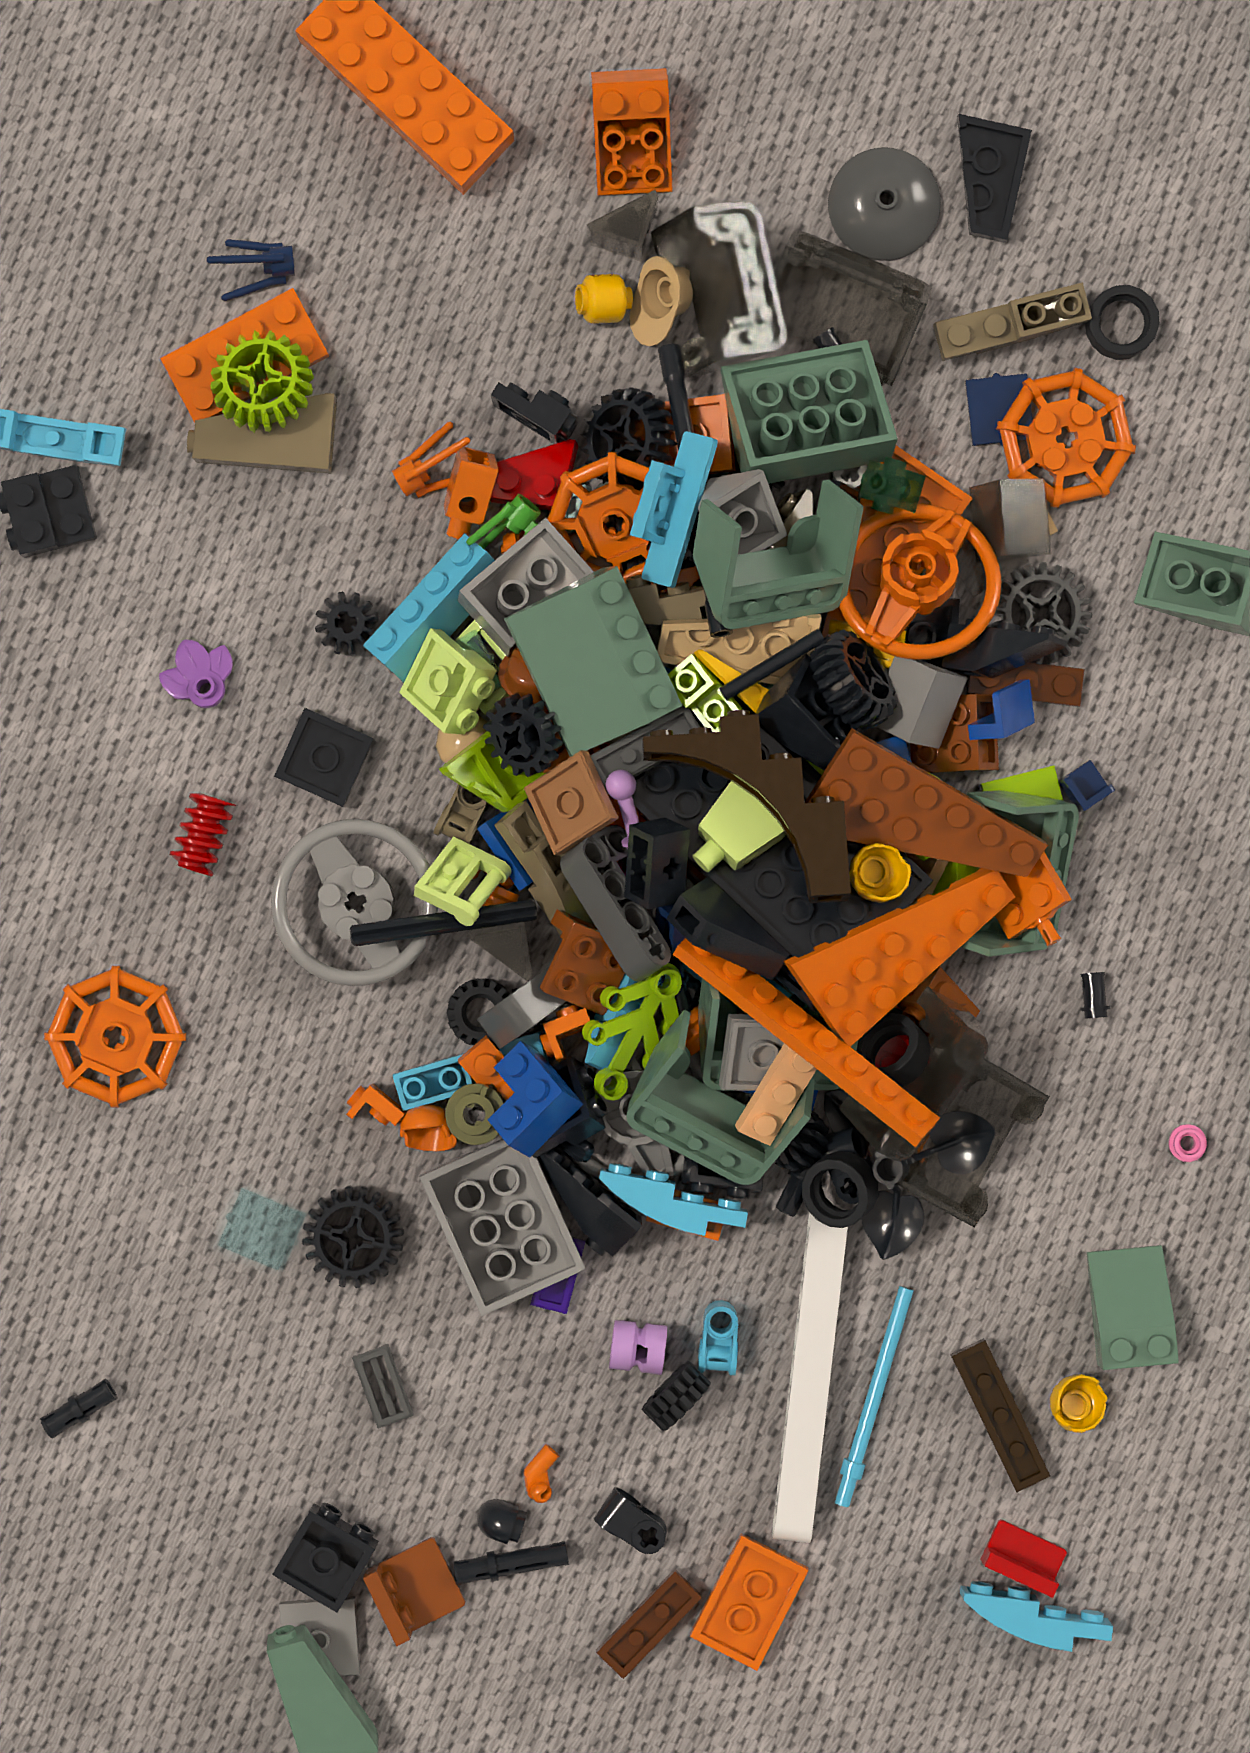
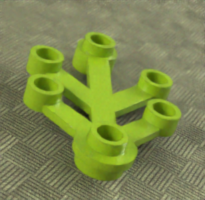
(637, 1023)

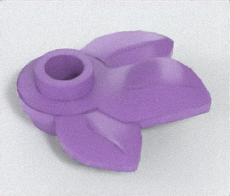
(196, 668)

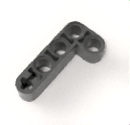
(600, 887)
(518, 1012)

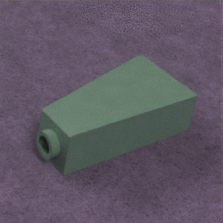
(316, 1698)

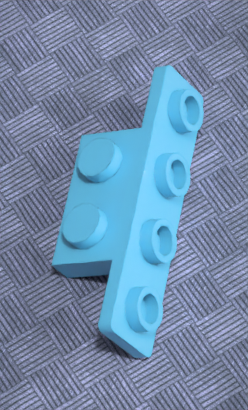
(671, 506)

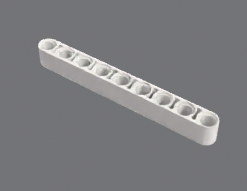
(809, 1382)

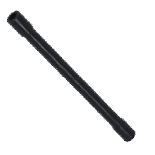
(674, 378)

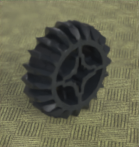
(632, 426)
(853, 680)
(335, 1233)

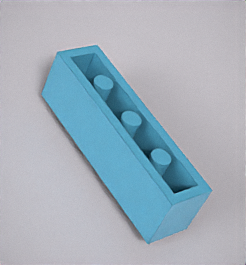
(428, 606)

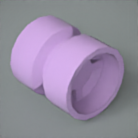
(624, 1347)

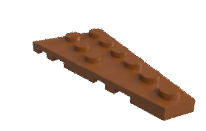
(920, 814)

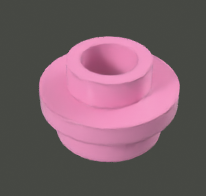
(1198, 1147)

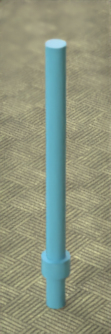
(852, 1467)

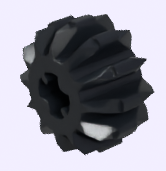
(339, 633)
(805, 1146)

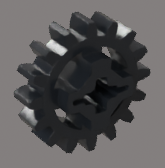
(522, 734)

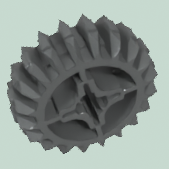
(1026, 603)

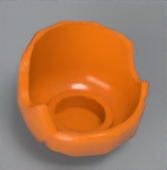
(427, 1129)

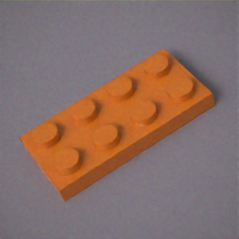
(192, 363)

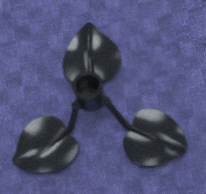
(897, 1220)

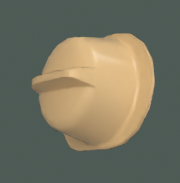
(659, 298)

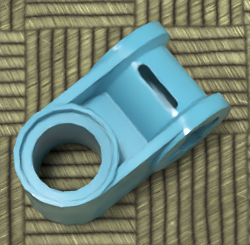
(719, 1346)

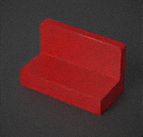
(1024, 1557)

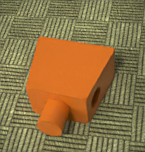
(473, 477)

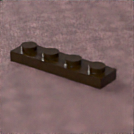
(1000, 1415)

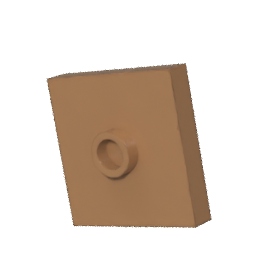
(571, 802)

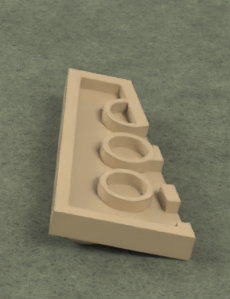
(739, 650)

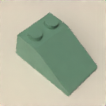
(1197, 582)
(1131, 1308)

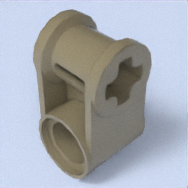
(462, 814)

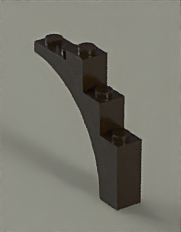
(777, 783)

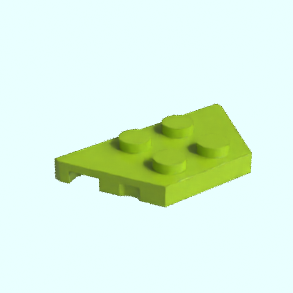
(485, 778)

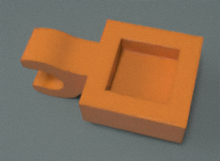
(480, 1065)

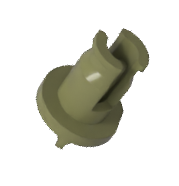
(466, 1100)

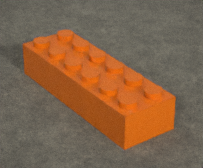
(407, 88)

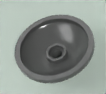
(881, 229)

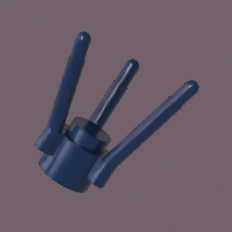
(275, 258)

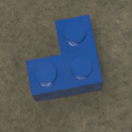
(539, 1100)

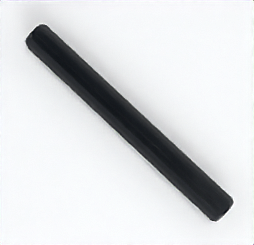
(440, 923)

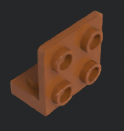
(957, 750)
(581, 964)
(413, 1589)

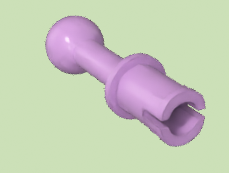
(621, 786)

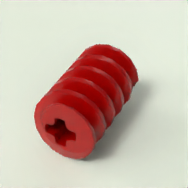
(202, 833)

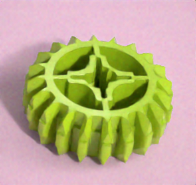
(289, 390)

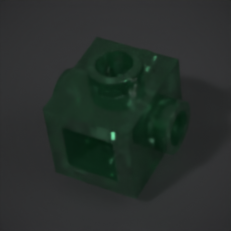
(891, 486)

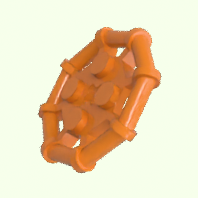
(1078, 419)
(595, 512)
(135, 1028)

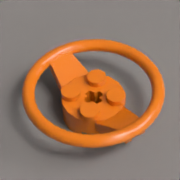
(908, 594)

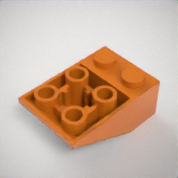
(632, 131)

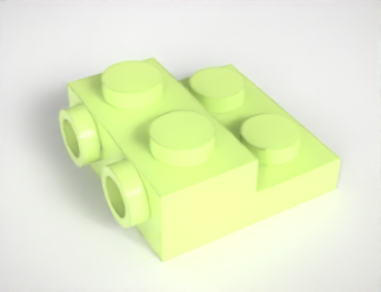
(448, 683)

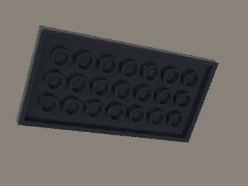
(773, 883)

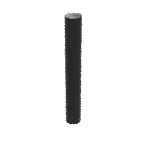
(771, 664)

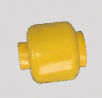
(603, 298)

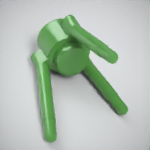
(516, 516)

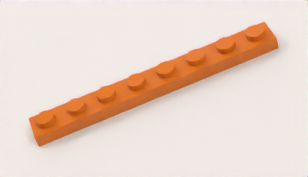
(813, 1042)

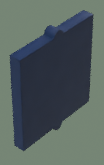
(988, 403)

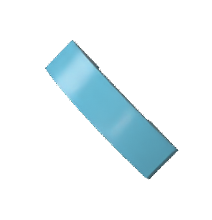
(61, 438)

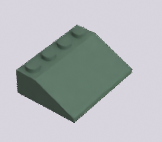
(808, 412)
(593, 660)

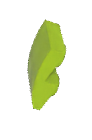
(700, 692)

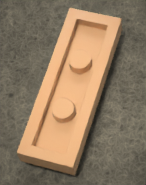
(775, 1096)

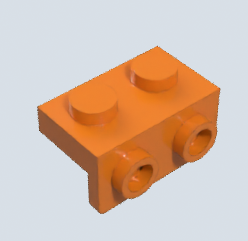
(568, 1022)

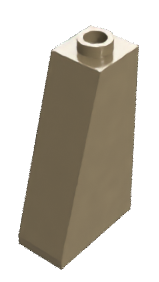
(301, 446)

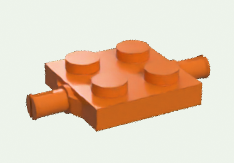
(1034, 902)

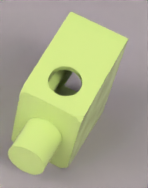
(736, 830)

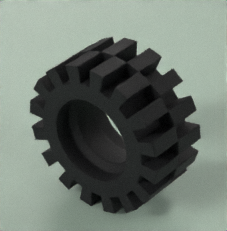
(458, 1005)
(676, 1396)

